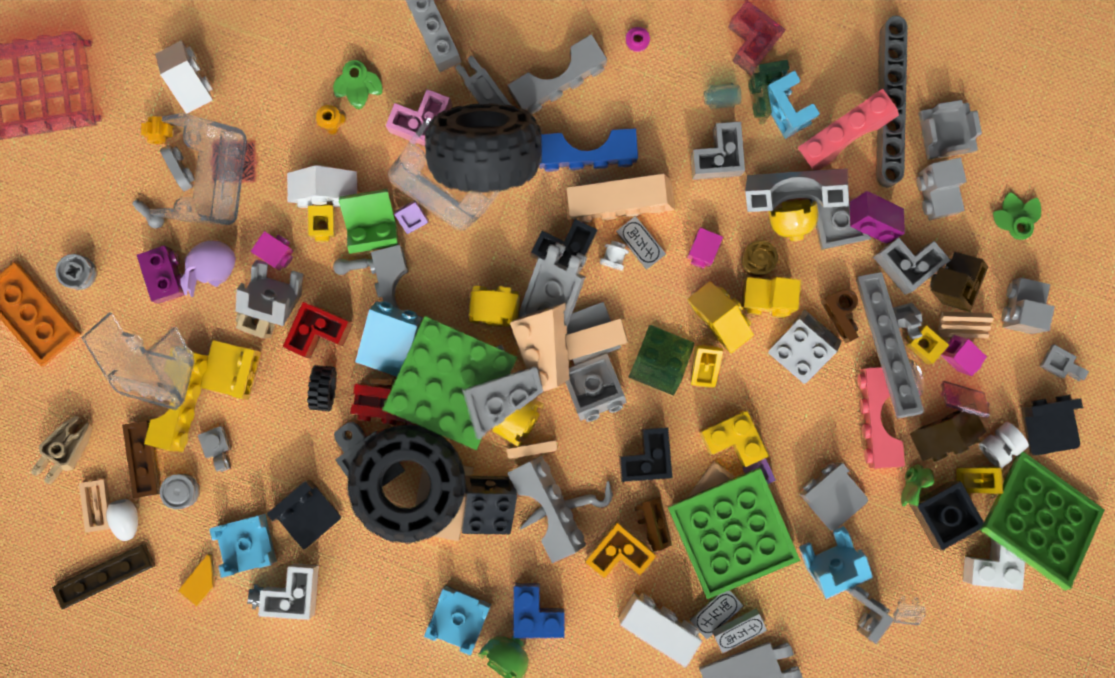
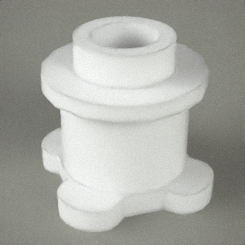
(614, 255)

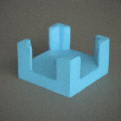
(782, 110)
(244, 545)
(836, 567)
(458, 619)

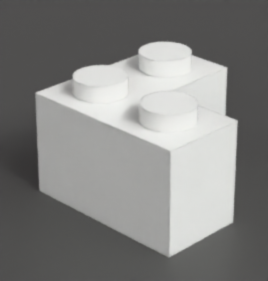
(181, 74)
(320, 185)
(999, 571)
(295, 600)

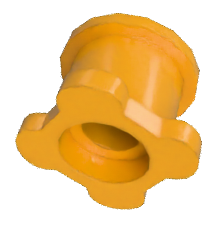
(334, 123)

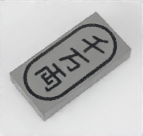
(640, 243)
(716, 613)
(739, 630)

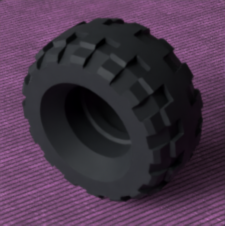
(483, 147)
(367, 475)

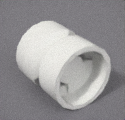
(1003, 445)

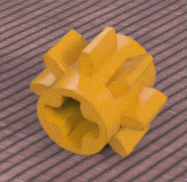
(156, 130)

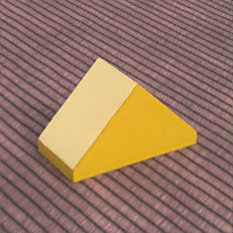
(706, 365)
(981, 479)

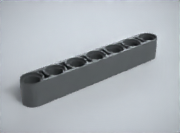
(897, 91)

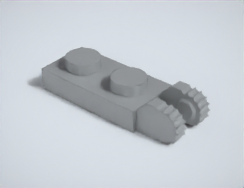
(481, 84)

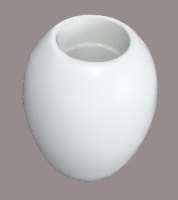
(122, 519)

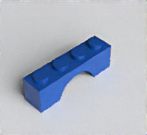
(618, 149)

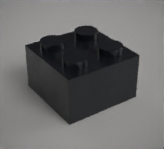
(947, 515)

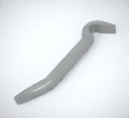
(574, 503)

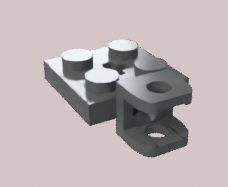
(352, 445)

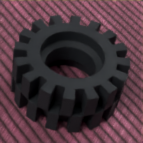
(322, 388)

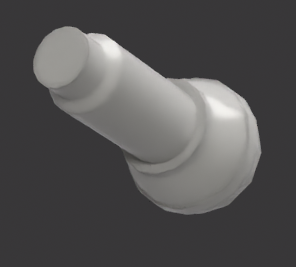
(153, 220)
(343, 266)

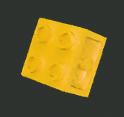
(230, 370)

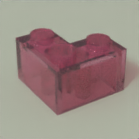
(759, 33)

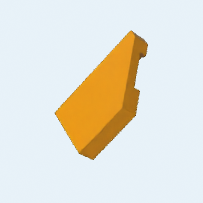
(199, 582)

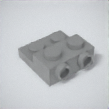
(595, 388)

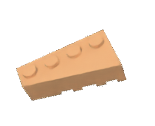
(621, 198)

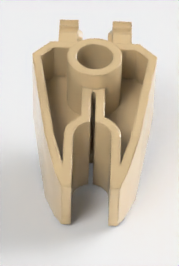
(62, 449)

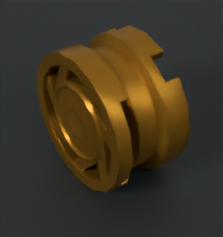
(759, 258)

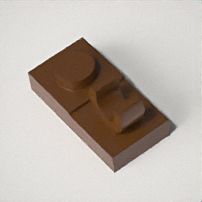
(657, 528)

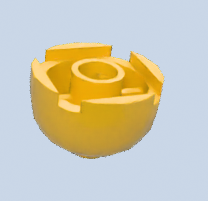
(794, 219)

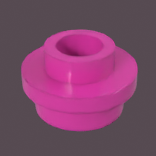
(637, 46)

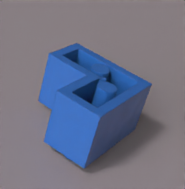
(530, 619)

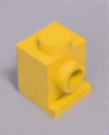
(315, 216)
(933, 349)

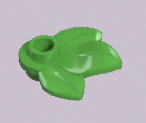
(357, 87)
(1016, 213)
(916, 478)

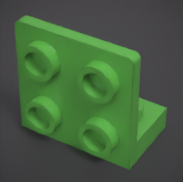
(369, 221)

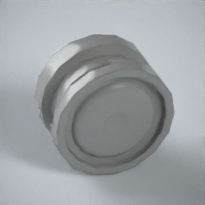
(76, 272)
(179, 491)

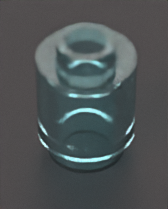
(722, 96)

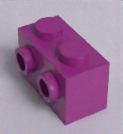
(877, 217)
(161, 274)

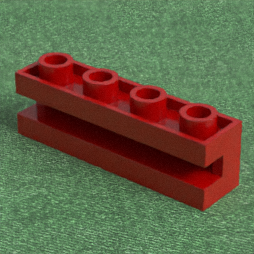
(370, 403)

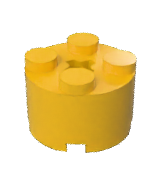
(493, 307)
(519, 423)

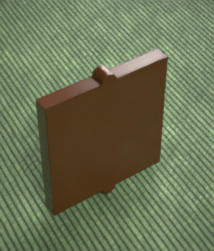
(382, 381)

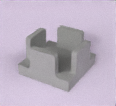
(949, 129)

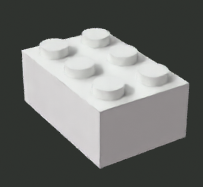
(660, 628)

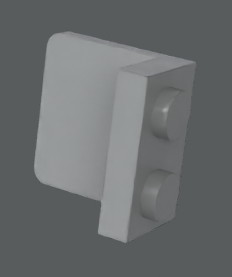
(833, 495)

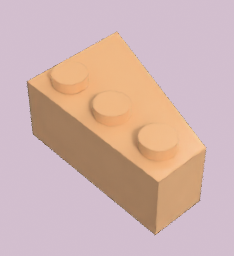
(543, 344)

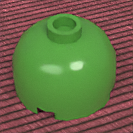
(506, 656)

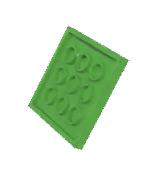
(436, 372)
(1043, 521)
(733, 533)

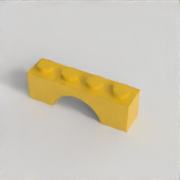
(172, 428)

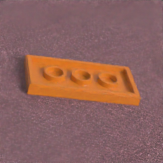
(33, 315)

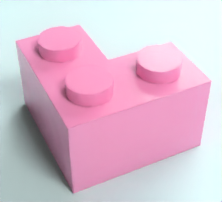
(405, 121)

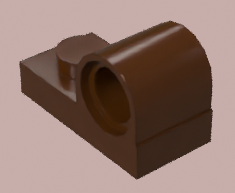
(846, 327)

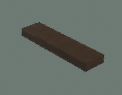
(103, 576)

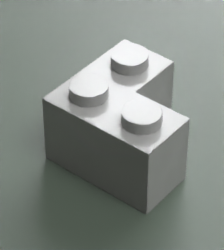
(725, 158)
(941, 188)
(910, 270)
(1028, 307)

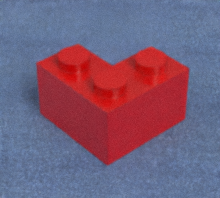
(311, 325)

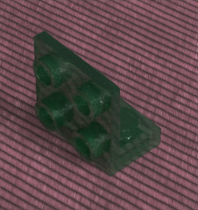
(762, 77)
(662, 360)

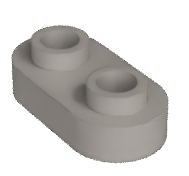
(173, 160)

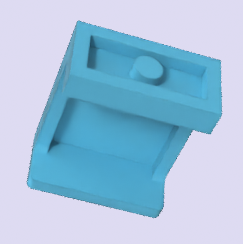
(387, 337)

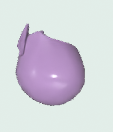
(207, 263)

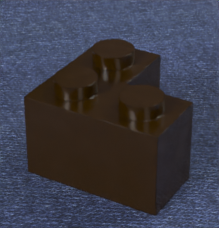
(959, 281)
(947, 435)

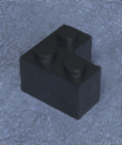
(577, 241)
(653, 463)

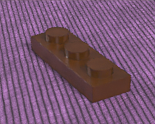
(140, 460)

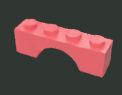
(866, 117)
(882, 449)

